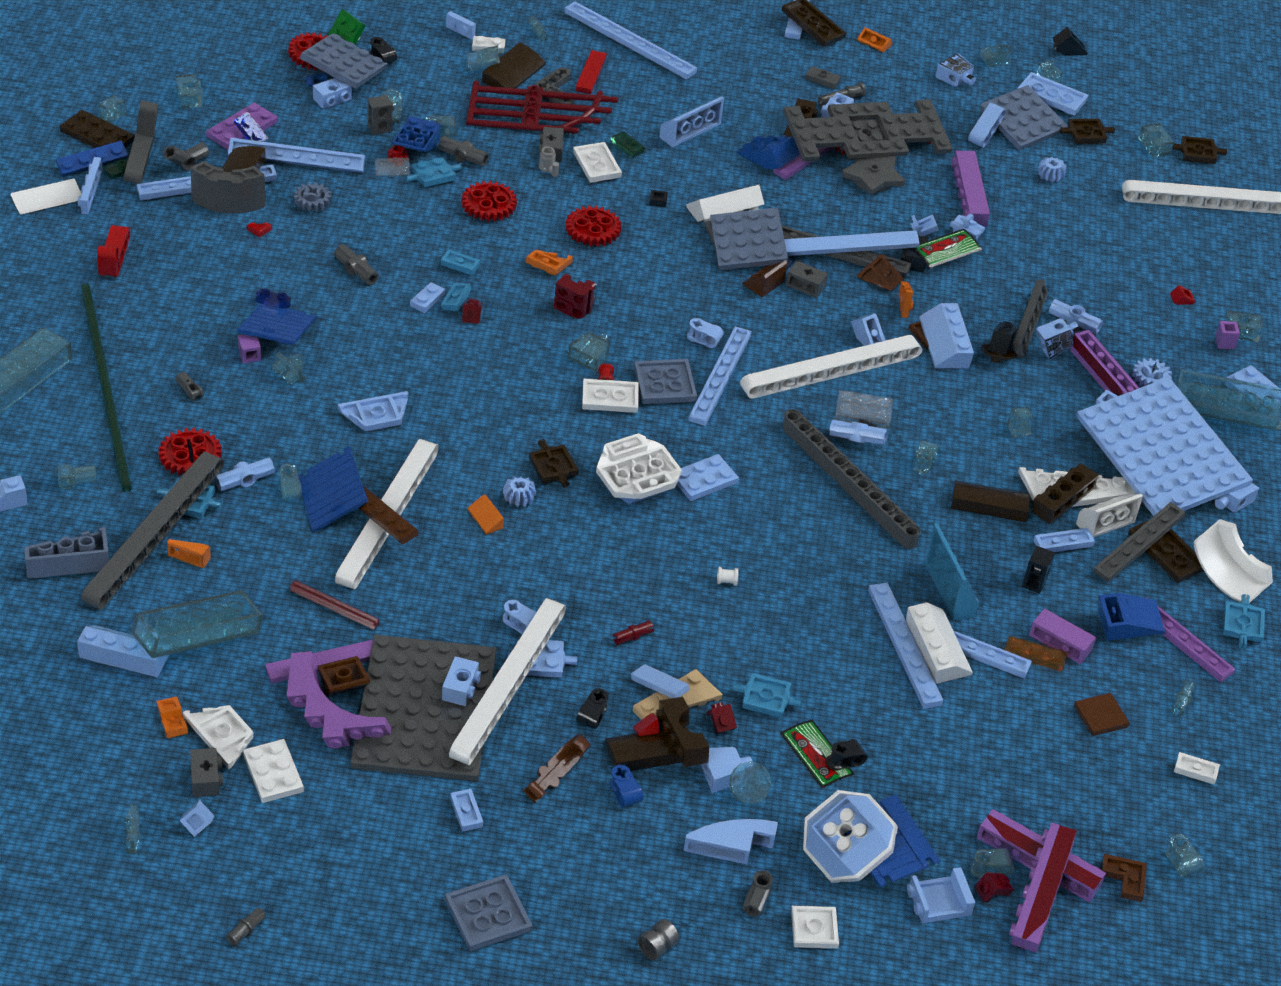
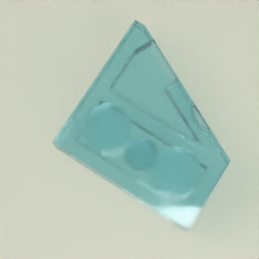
(397, 99)

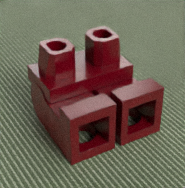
(573, 297)

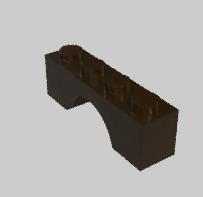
(689, 746)

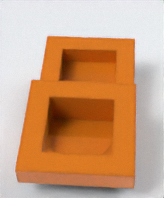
(171, 717)

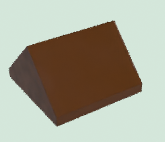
(767, 278)
(343, 676)

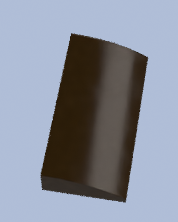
(513, 68)
(244, 158)
(990, 501)
(641, 751)

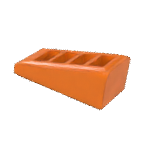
(189, 552)

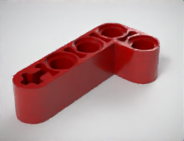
(112, 254)

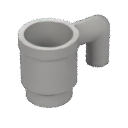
(547, 161)

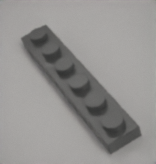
(1030, 318)
(1139, 542)

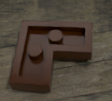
(1130, 872)

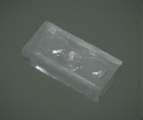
(392, 167)

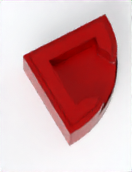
(259, 229)

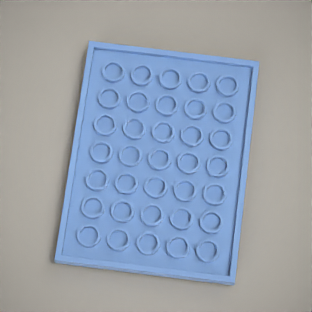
(1164, 447)

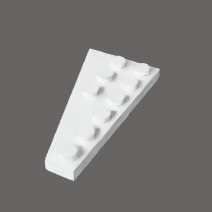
(1105, 489)

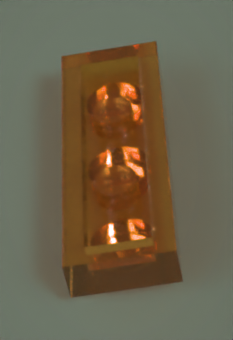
(1037, 653)

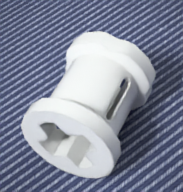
(727, 576)

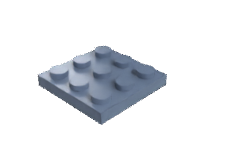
(665, 381)
(488, 912)

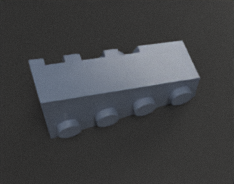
(68, 555)

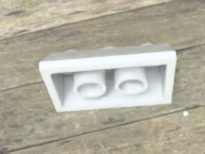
(1110, 514)

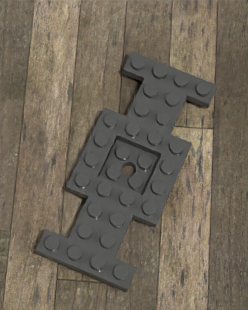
(886, 130)

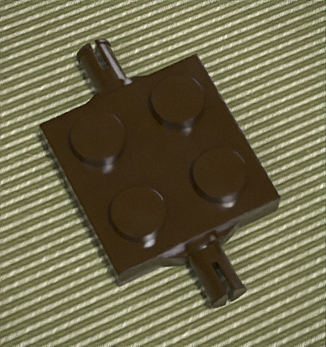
(1087, 131)
(1199, 149)
(553, 463)

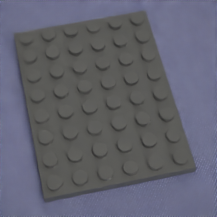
(408, 692)

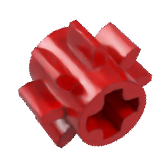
(398, 152)

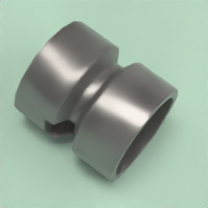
(658, 940)

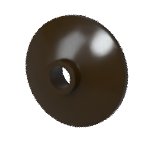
(997, 357)

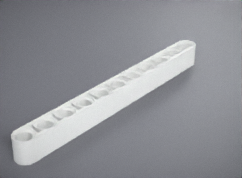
(1202, 196)
(830, 366)
(397, 498)
(507, 682)

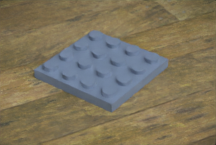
(343, 60)
(1026, 117)
(748, 238)

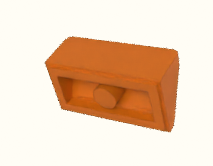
(874, 40)
(486, 515)

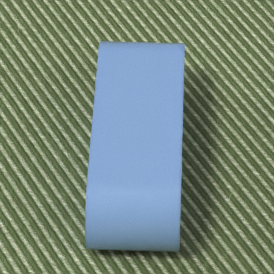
(987, 125)

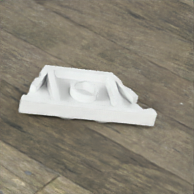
(221, 730)

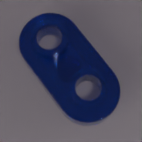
(269, 298)

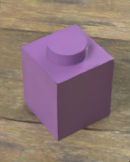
(1227, 335)
(249, 348)

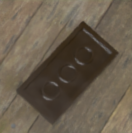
(813, 22)
(95, 130)
(1173, 555)

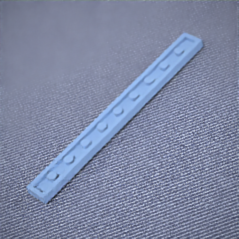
(631, 40)

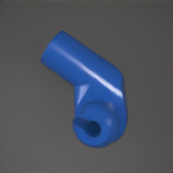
(318, 77)

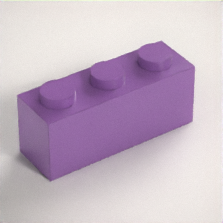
(1062, 635)

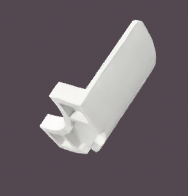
(1228, 564)

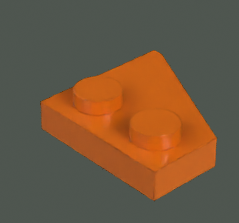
(548, 261)
(905, 299)

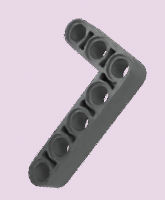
(142, 142)

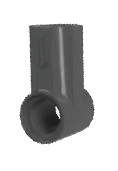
(758, 893)

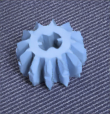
(1052, 169)
(519, 491)

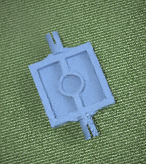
(551, 660)

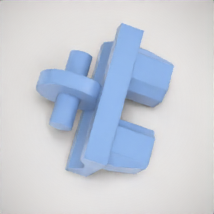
(968, 224)

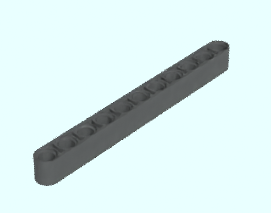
(851, 479)
(152, 530)

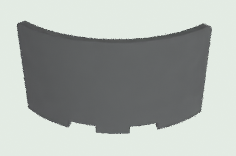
(227, 191)

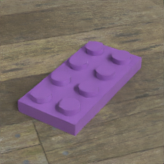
(227, 129)

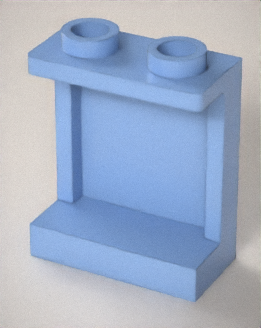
(941, 897)

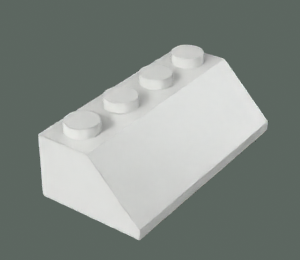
(728, 202)
(937, 642)

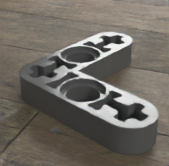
(560, 76)

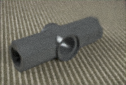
(463, 151)
(356, 264)

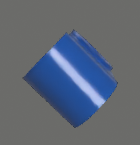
(625, 786)

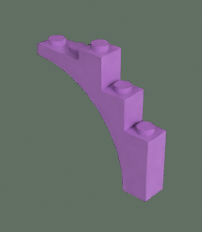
(337, 724)

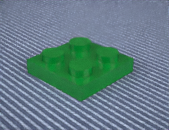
(347, 27)

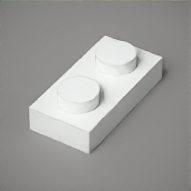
(482, 42)
(1196, 768)

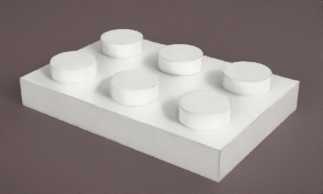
(597, 162)
(610, 395)
(273, 771)

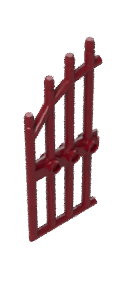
(532, 105)

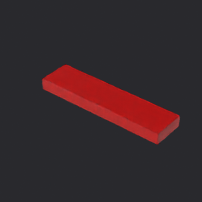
(591, 72)

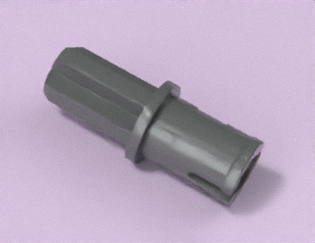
(245, 926)

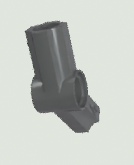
(186, 158)

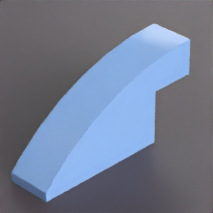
(731, 839)

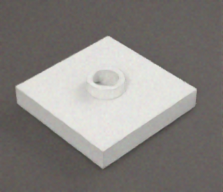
(814, 927)

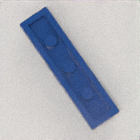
(80, 161)

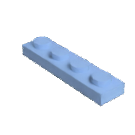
(91, 183)

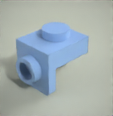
(924, 226)

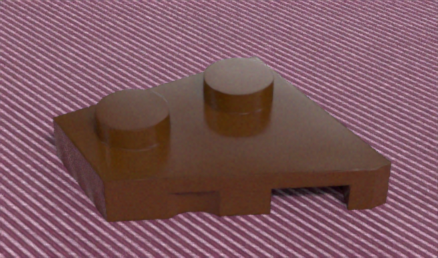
(881, 274)

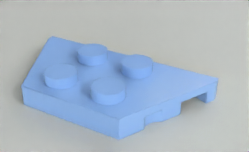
(376, 411)

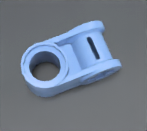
(705, 333)
(519, 618)

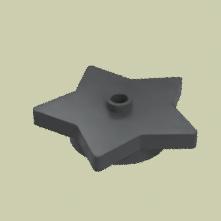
(874, 174)

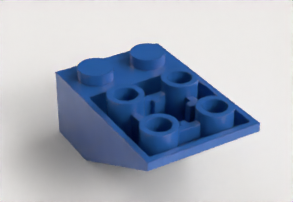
(418, 134)
(770, 151)
(1129, 616)

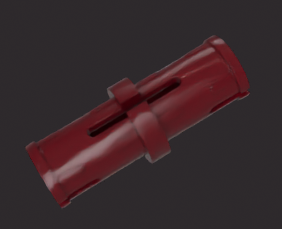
(633, 632)

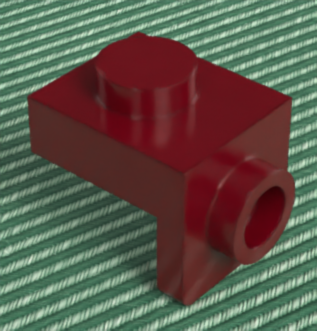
(472, 311)
(722, 717)
(993, 884)

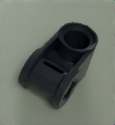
(381, 49)
(593, 708)
(846, 755)

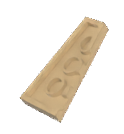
(699, 693)

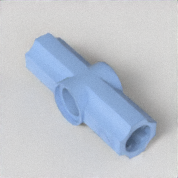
(1077, 314)
(858, 432)
(244, 474)

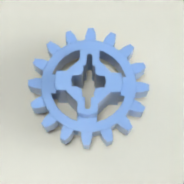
(1150, 371)

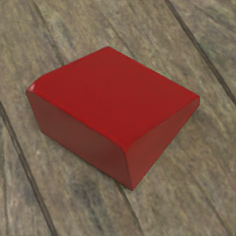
(1182, 296)
(647, 726)

